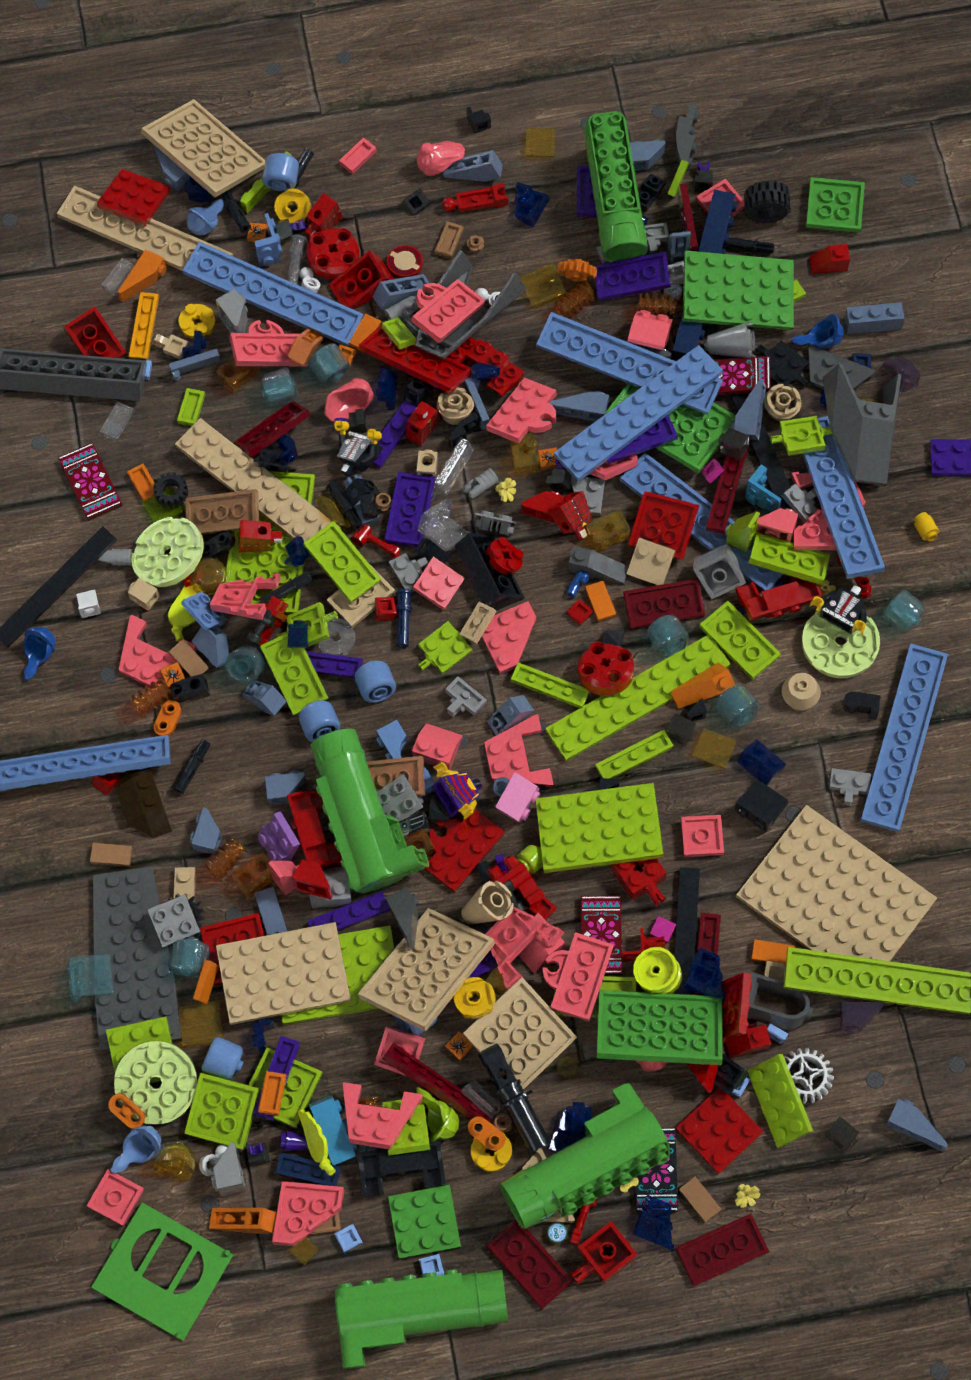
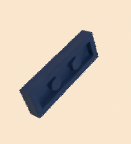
(305, 1170)

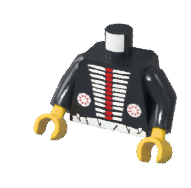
(356, 449)
(843, 609)

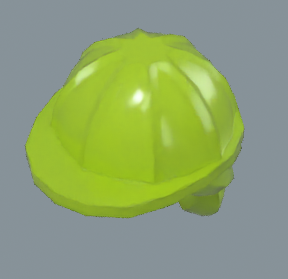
(441, 1119)

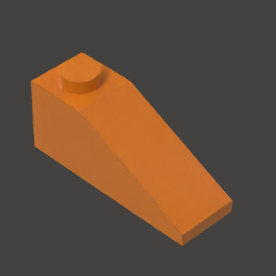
(144, 274)
(305, 346)
(704, 685)
(243, 1220)

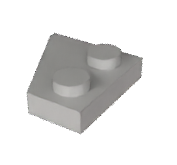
(593, 490)

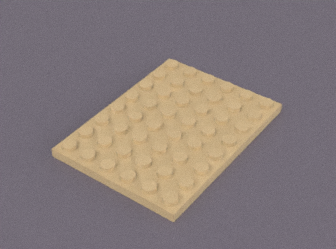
(835, 892)

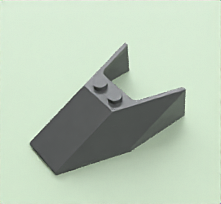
(462, 269)
(862, 427)

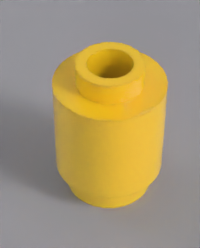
(926, 526)

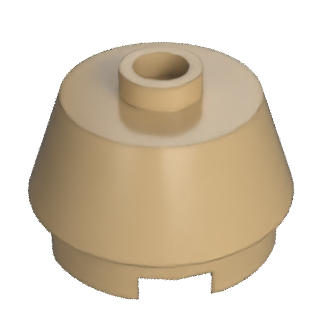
(782, 402)
(455, 406)
(801, 691)

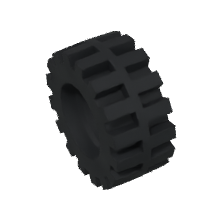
(170, 480)

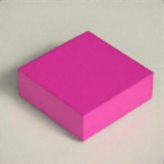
(712, 470)
(663, 928)

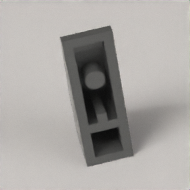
(597, 565)
(404, 910)

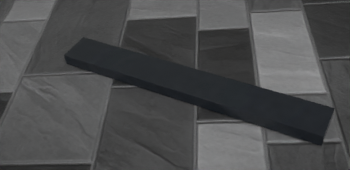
(766, 456)
(56, 586)
(686, 923)

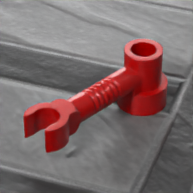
(364, 535)
(862, 582)
(576, 1235)

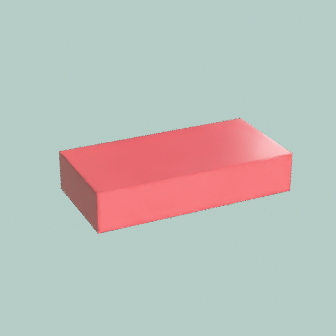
(357, 155)

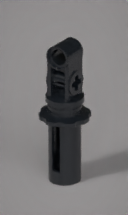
(514, 1099)

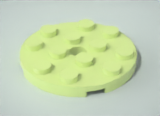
(185, 552)
(838, 660)
(161, 1061)

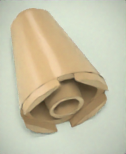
(488, 904)

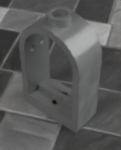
(772, 1017)

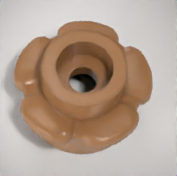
(475, 248)
(383, 497)
(503, 1118)

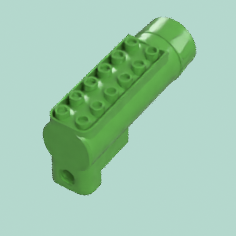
(614, 187)
(365, 836)
(616, 1150)
(393, 1309)

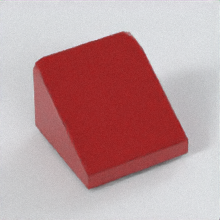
(385, 609)
(106, 782)

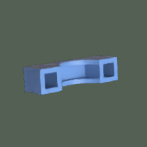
(393, 740)

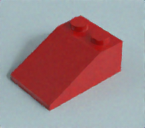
(360, 281)
(93, 335)

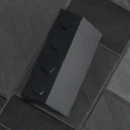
(490, 585)

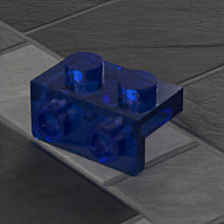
(761, 762)

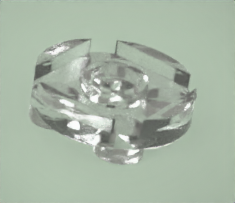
(347, 636)

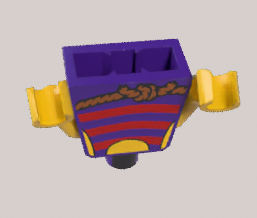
(456, 791)

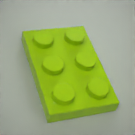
(415, 1131)

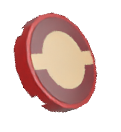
(404, 261)

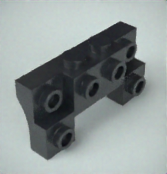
(379, 1164)

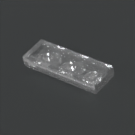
(454, 466)

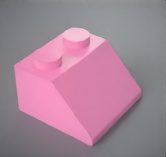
(518, 798)

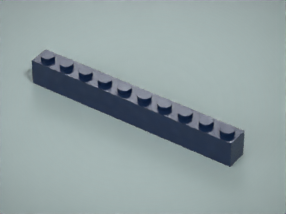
(712, 241)

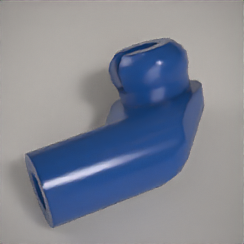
(579, 578)

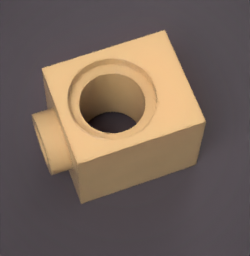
(427, 456)
(143, 594)

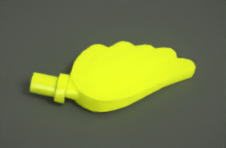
(178, 615)
(316, 1141)

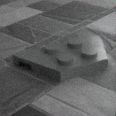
(822, 362)

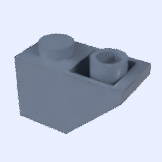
(646, 153)
(213, 645)
(264, 697)
(510, 714)
(280, 786)
(207, 834)

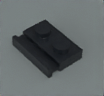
(729, 1075)

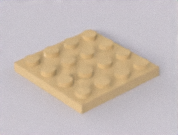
(524, 1030)

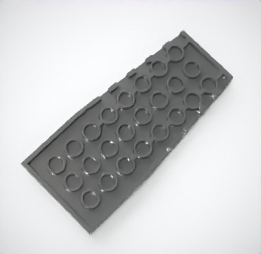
(139, 963)

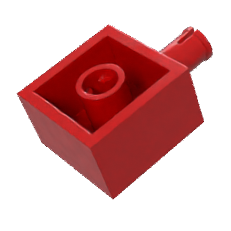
(638, 882)
(604, 1266)

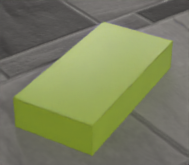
(678, 178)
(398, 333)
(191, 407)

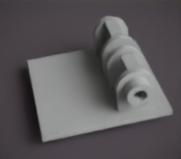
(487, 517)
(399, 799)
(173, 920)

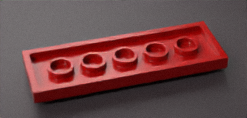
(439, 372)

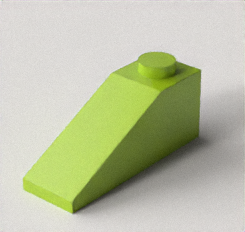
(743, 531)

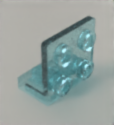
(89, 976)

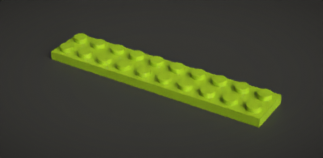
(643, 696)
(878, 980)

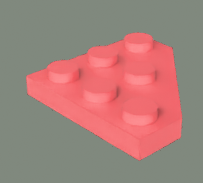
(814, 534)
(509, 635)
(303, 1210)

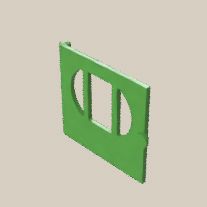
(159, 1306)

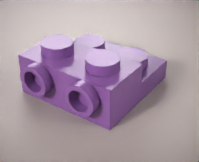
(278, 839)

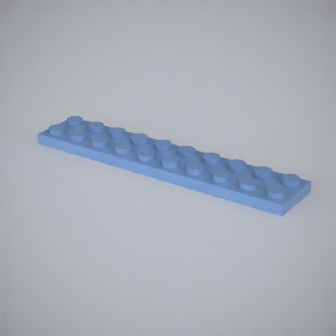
(273, 293)
(614, 357)
(638, 413)
(656, 479)
(843, 509)
(904, 738)
(84, 762)

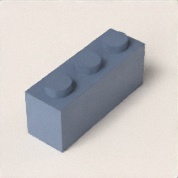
(874, 318)

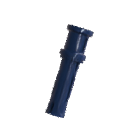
(403, 609)

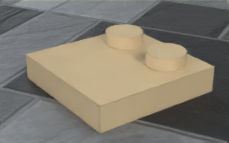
(650, 562)

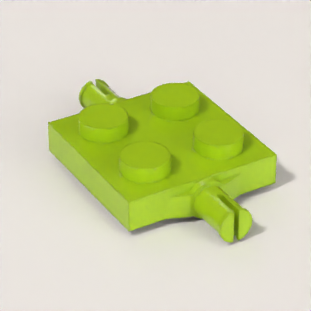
(801, 435)
(316, 619)
(444, 648)

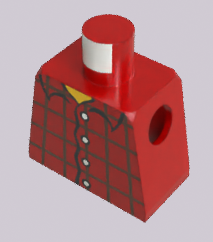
(323, 215)
(424, 420)
(572, 514)
(256, 536)

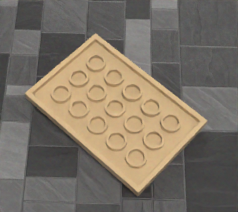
(204, 148)
(283, 973)
(423, 980)

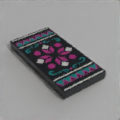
(661, 1179)

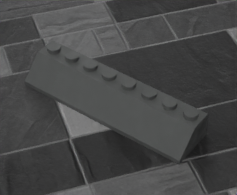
(72, 374)

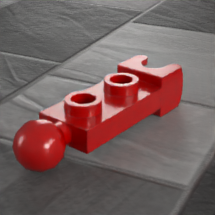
(477, 199)

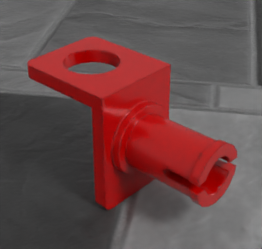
(646, 943)

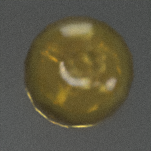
(208, 576)
(175, 1161)

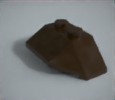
(142, 803)

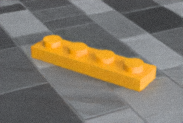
(144, 326)

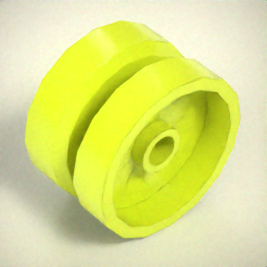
(664, 964)

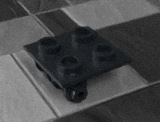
(267, 460)

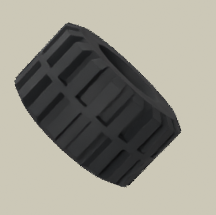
(767, 202)

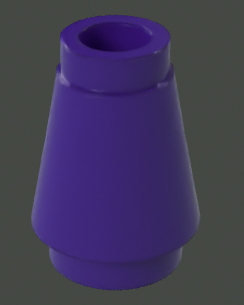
(292, 1141)

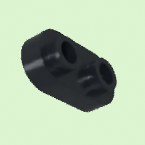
(216, 547)

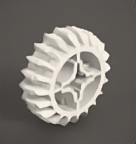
(814, 1073)

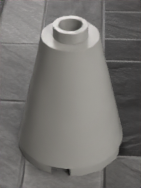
(732, 342)

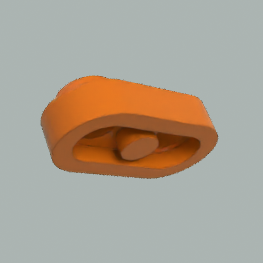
(168, 718)
(124, 1113)
(487, 1132)

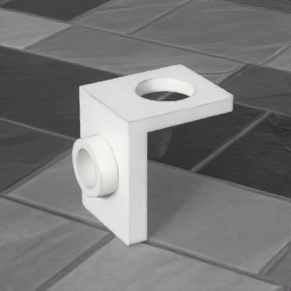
(88, 604)

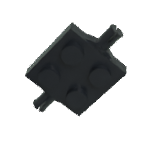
(785, 364)

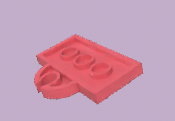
(445, 308)
(262, 346)
(524, 411)
(578, 975)

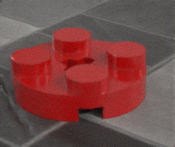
(501, 548)

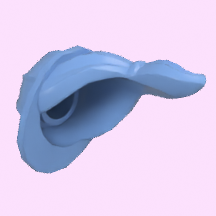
(203, 220)
(138, 1147)

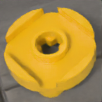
(287, 198)
(194, 312)
(479, 1008)
(487, 1162)

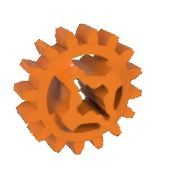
(577, 270)

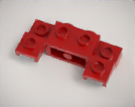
(480, 351)
(777, 600)
(307, 824)

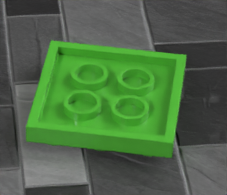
(835, 205)
(424, 1222)

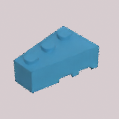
(333, 1128)

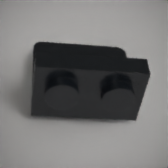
(761, 805)

